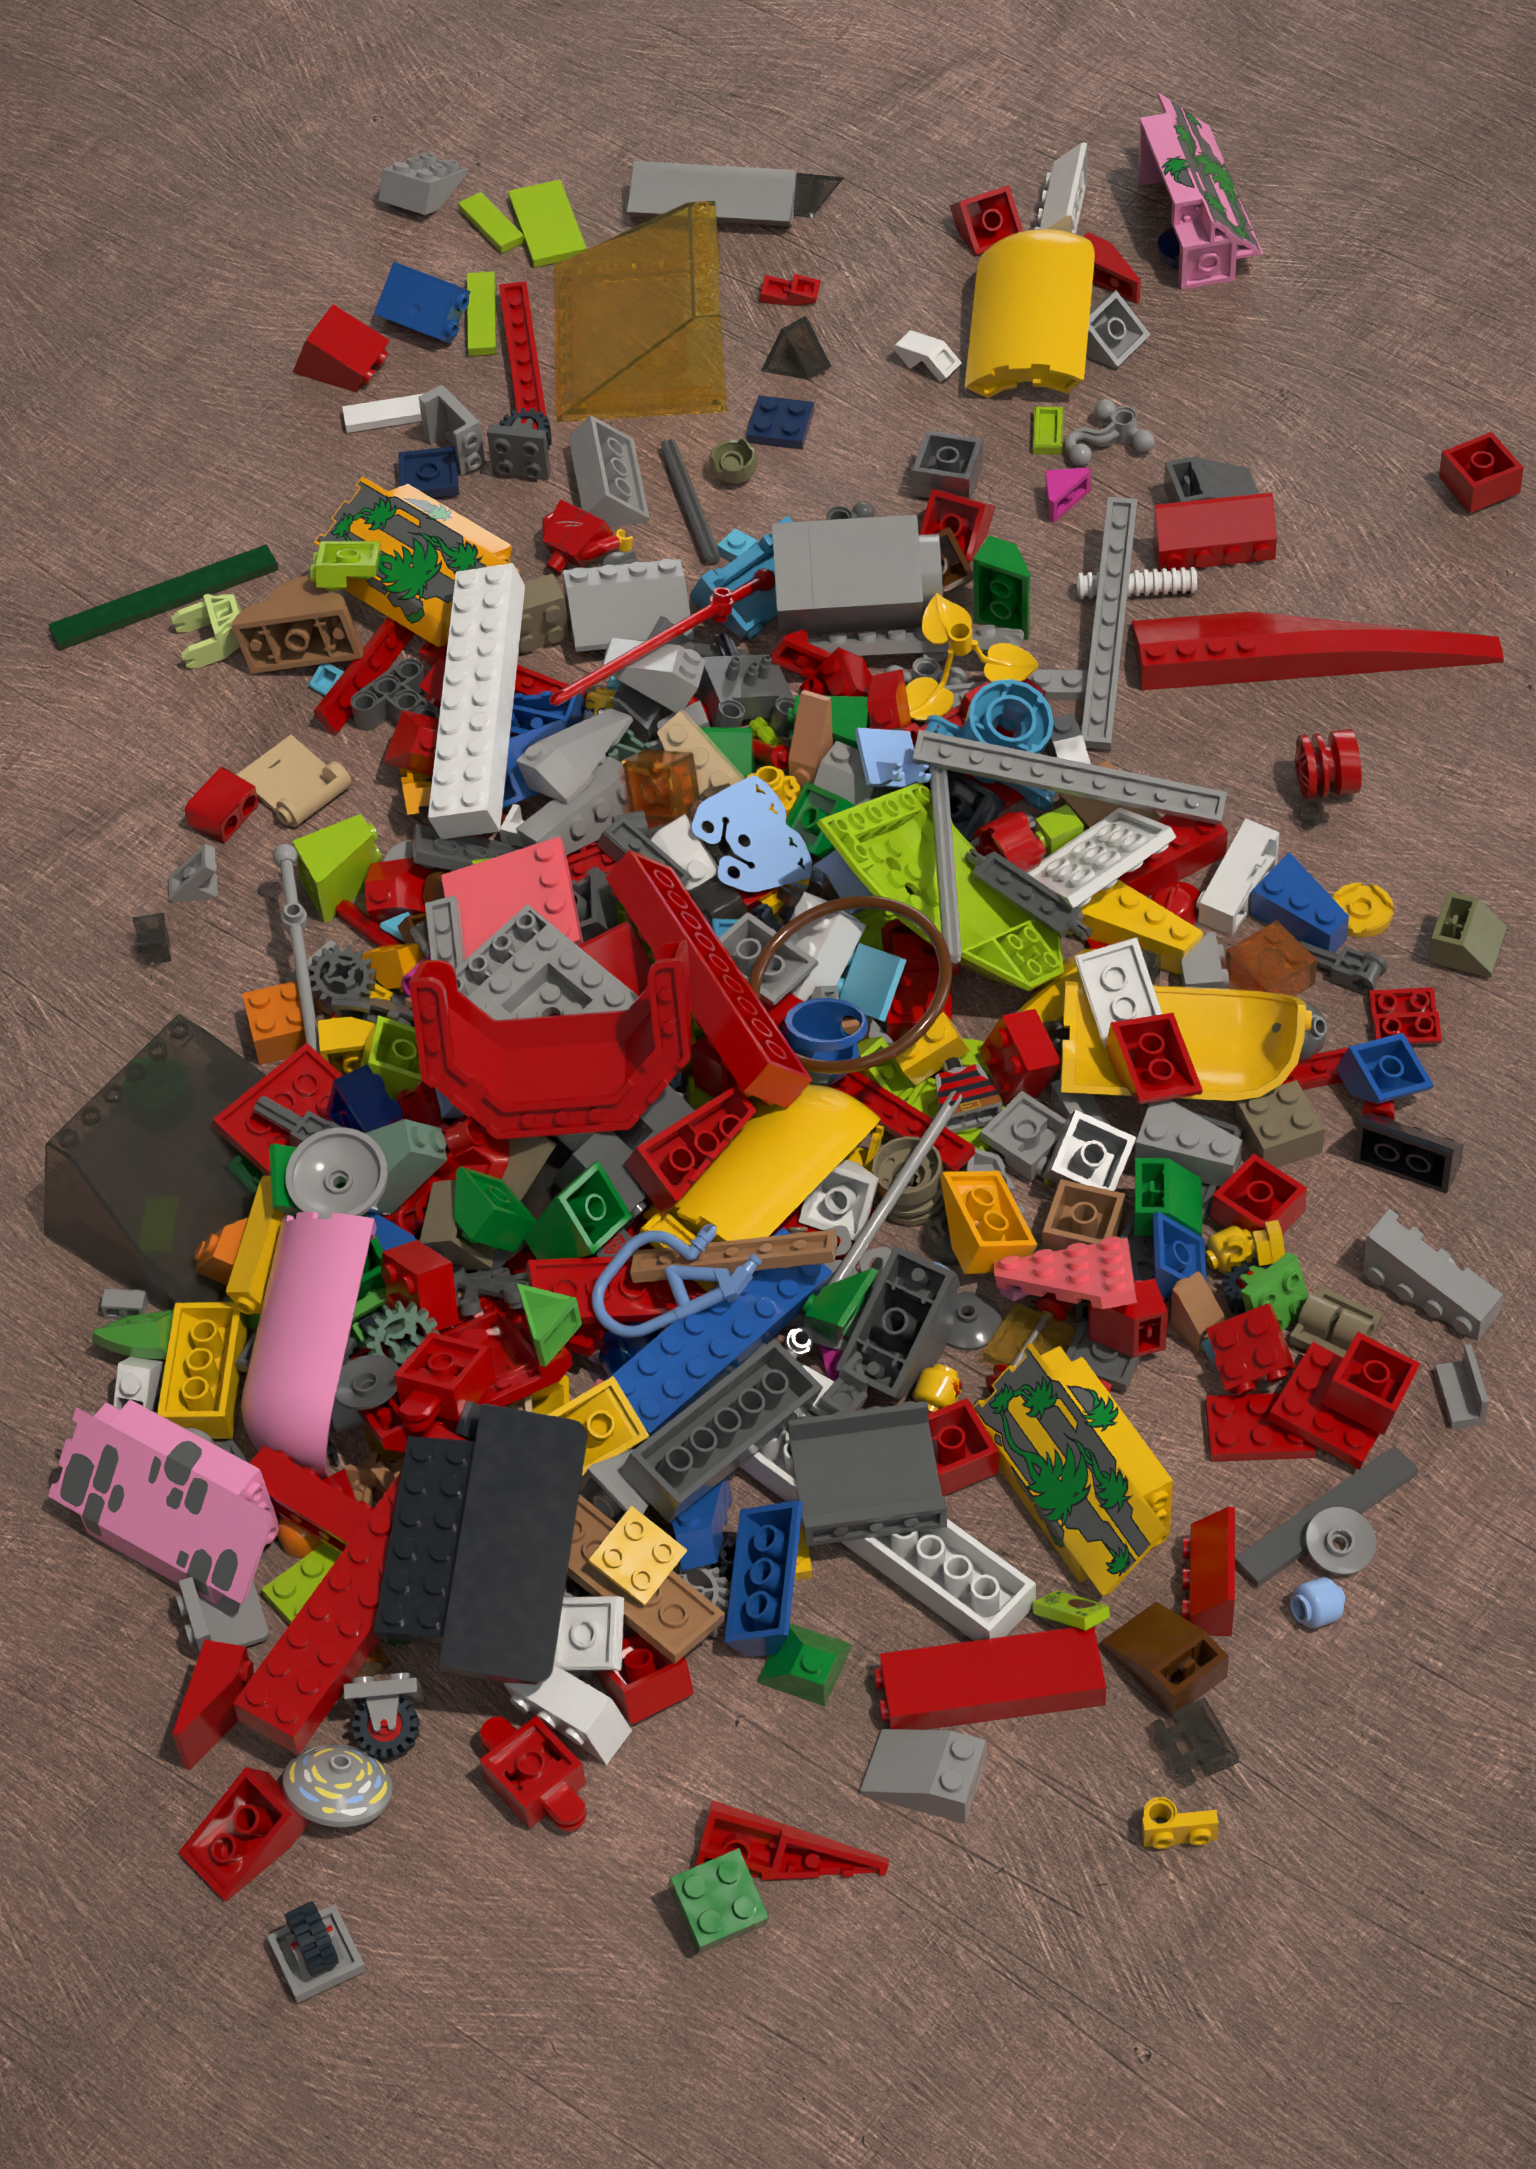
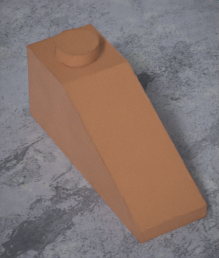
(811, 736)

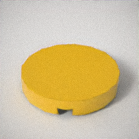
(1368, 908)

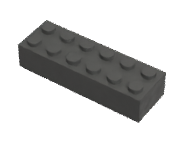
(721, 1430)

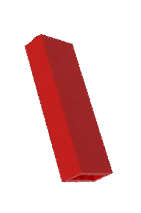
(991, 1679)

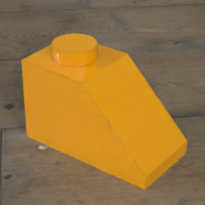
(393, 963)

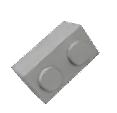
(121, 1303)

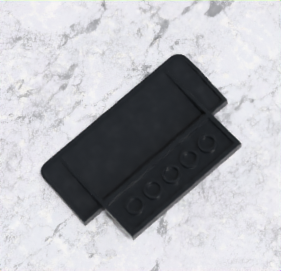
(485, 1544)

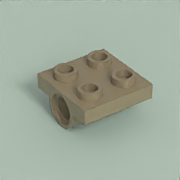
(1333, 1322)

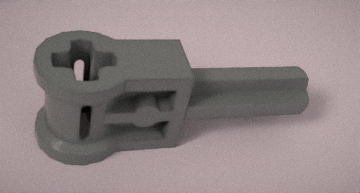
(1350, 967)
(298, 1127)

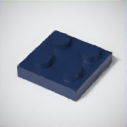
(780, 422)
(430, 471)

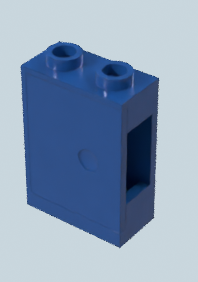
(422, 302)

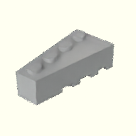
(584, 816)
(1429, 1278)

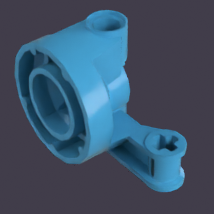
(1015, 708)

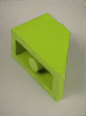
(888, 1074)

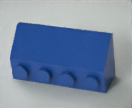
(763, 1578)

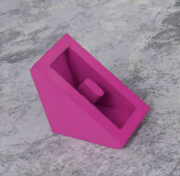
(1065, 489)

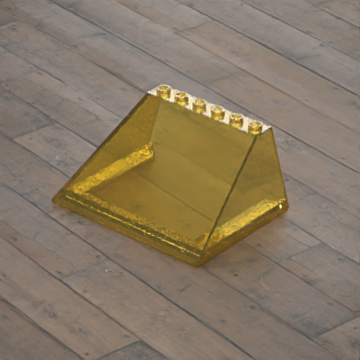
(642, 322)

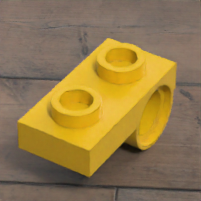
(1180, 1828)

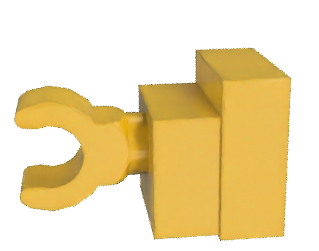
(1266, 1244)

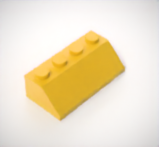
(200, 1368)

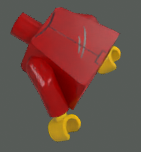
(578, 537)

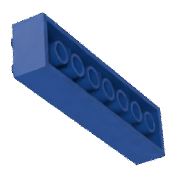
(714, 1342)

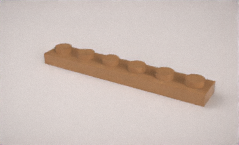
(774, 1251)

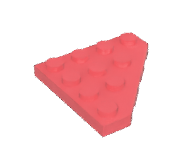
(1082, 1271)

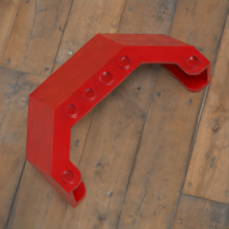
(554, 1069)

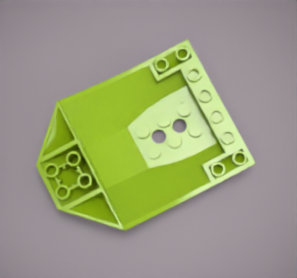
(893, 847)

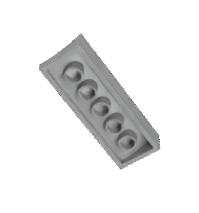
(740, 193)

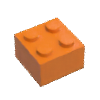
(275, 1021)

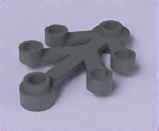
(487, 1283)

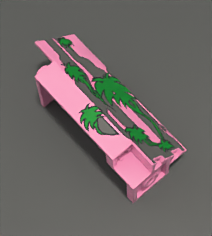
(1204, 199)

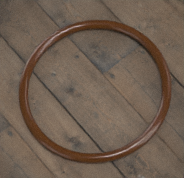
(863, 902)

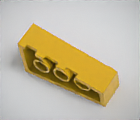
(1126, 914)

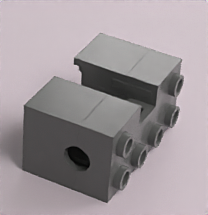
(615, 1147)

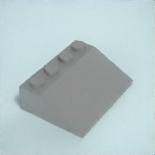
(623, 601)

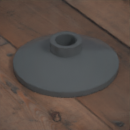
(976, 1330)
(366, 1382)

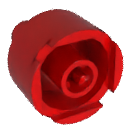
(1011, 839)

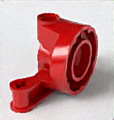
(466, 1146)

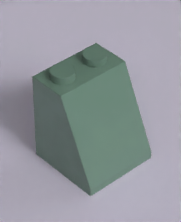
(412, 1156)

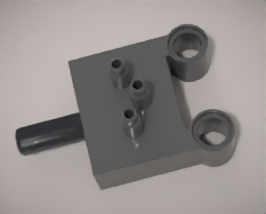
(744, 688)

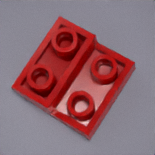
(1406, 1012)

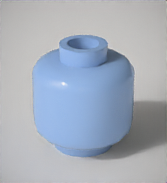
(1317, 1602)

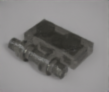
(1203, 1735)

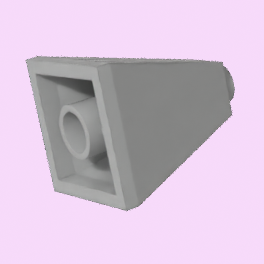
(610, 1490)

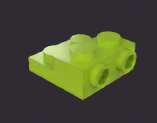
(344, 559)

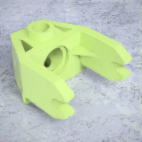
(219, 612)

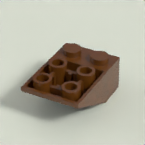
(1168, 1656)

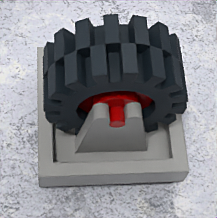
(385, 1718)
(315, 1950)

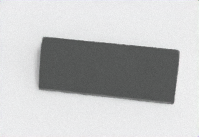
(625, 836)

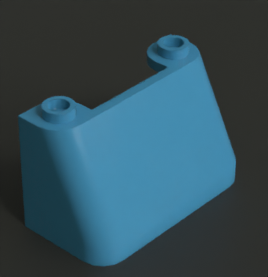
(754, 610)

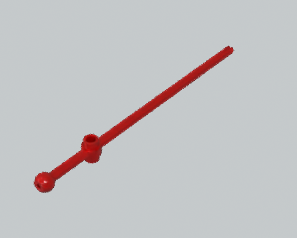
(718, 610)

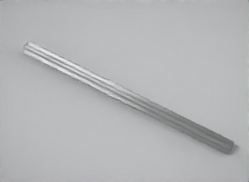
(945, 862)

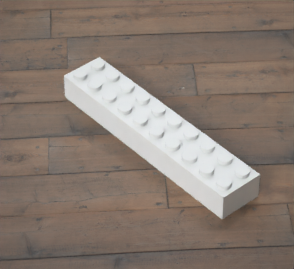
(477, 702)
(936, 1566)

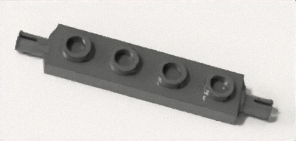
(1027, 894)

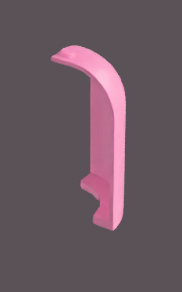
(304, 1334)

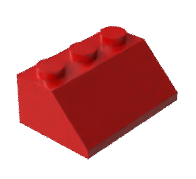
(1211, 1573)

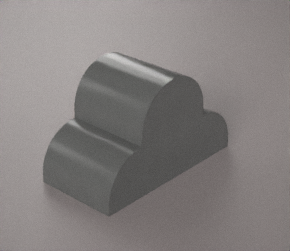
(904, 1322)

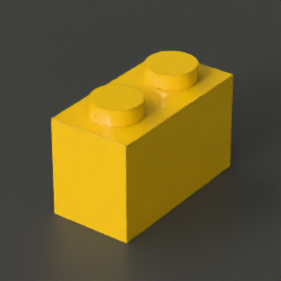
(930, 1051)

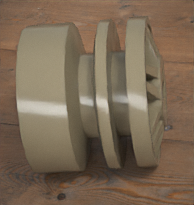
(923, 1193)

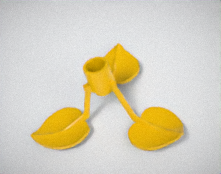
(953, 624)

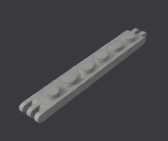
(900, 642)

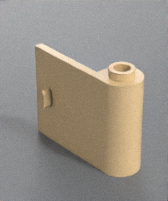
(295, 781)

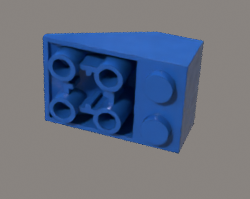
(515, 787)

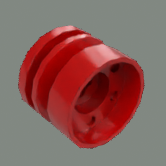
(1335, 764)

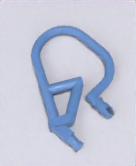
(729, 1288)

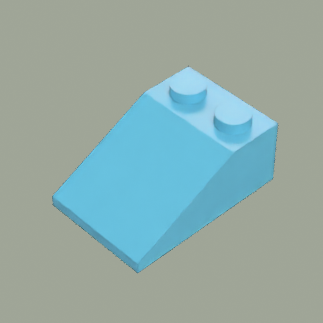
(871, 980)

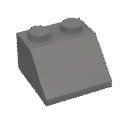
(1113, 331)
(844, 775)

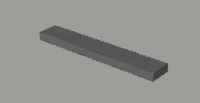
(1357, 1493)

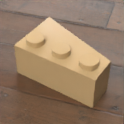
(711, 764)

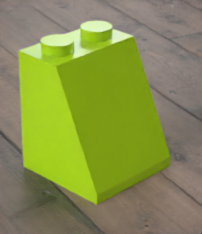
(336, 862)

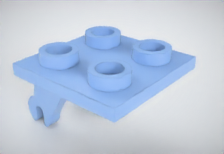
(888, 758)

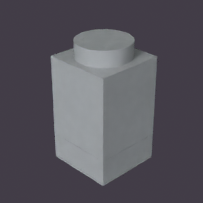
(854, 574)

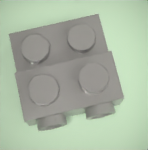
(1024, 1135)

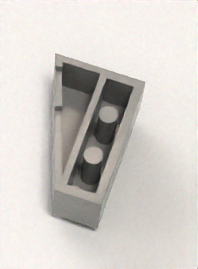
(1188, 1141)

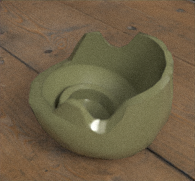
(733, 461)

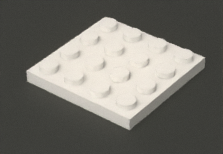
(1102, 855)

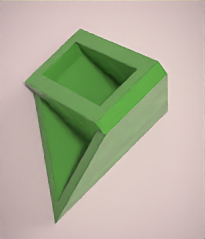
(549, 1320)

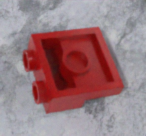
(1250, 1350)

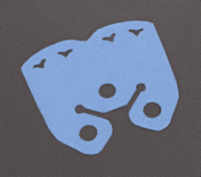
(769, 836)

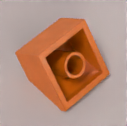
(219, 1252)

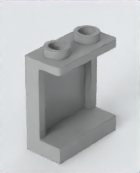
(447, 418)

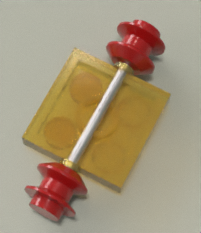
(1027, 1326)

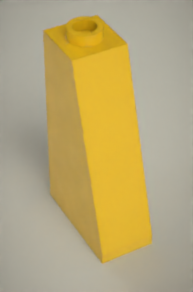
(256, 1252)

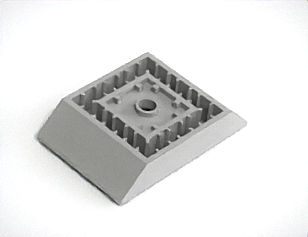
(536, 973)

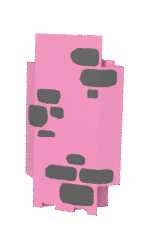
(167, 1499)

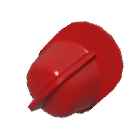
(1179, 899)

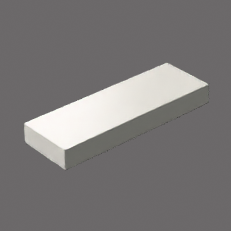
(382, 413)

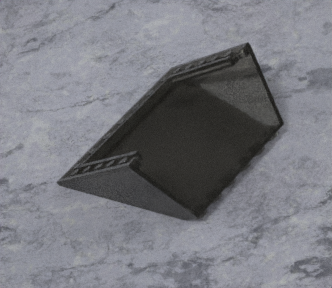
(143, 1167)

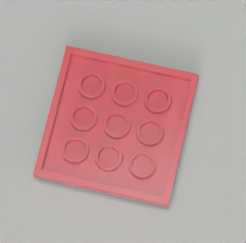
(505, 884)

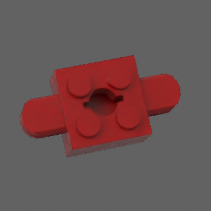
(443, 1377)
(533, 1772)

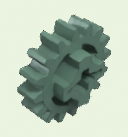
(405, 1325)

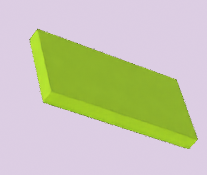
(547, 222)

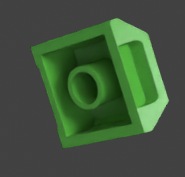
(137, 1335)

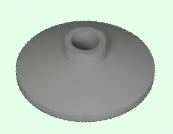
(1346, 1527)

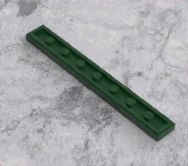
(163, 597)

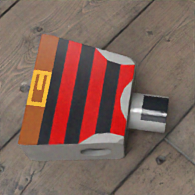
(979, 1098)

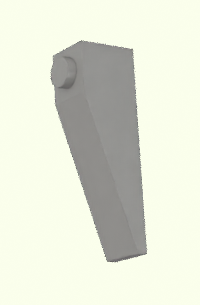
(565, 761)

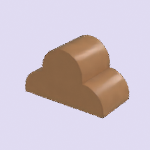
(297, 628)

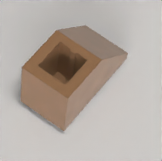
(1194, 1310)

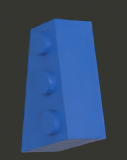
(536, 711)
(1299, 906)
(702, 1525)

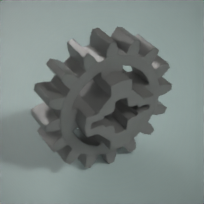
(341, 975)

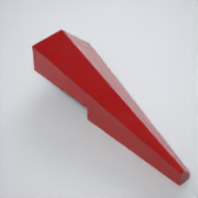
(780, 1850)

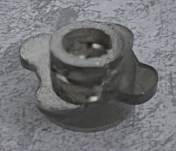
(1310, 813)

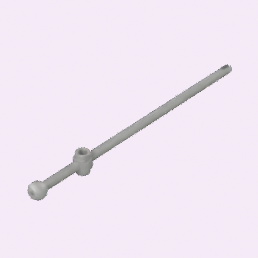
(294, 922)
(805, 1333)

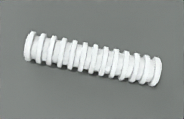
(1145, 582)

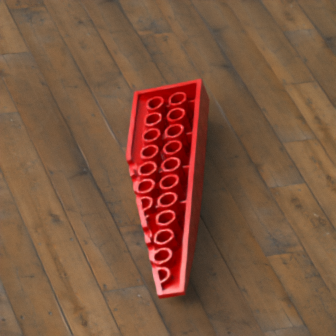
(1284, 647)

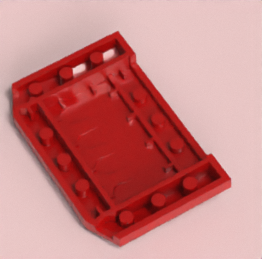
(513, 1361)

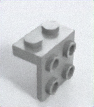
(223, 1622)

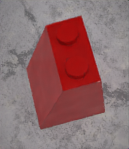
(342, 351)

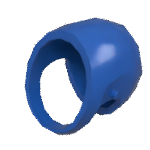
(817, 1033)

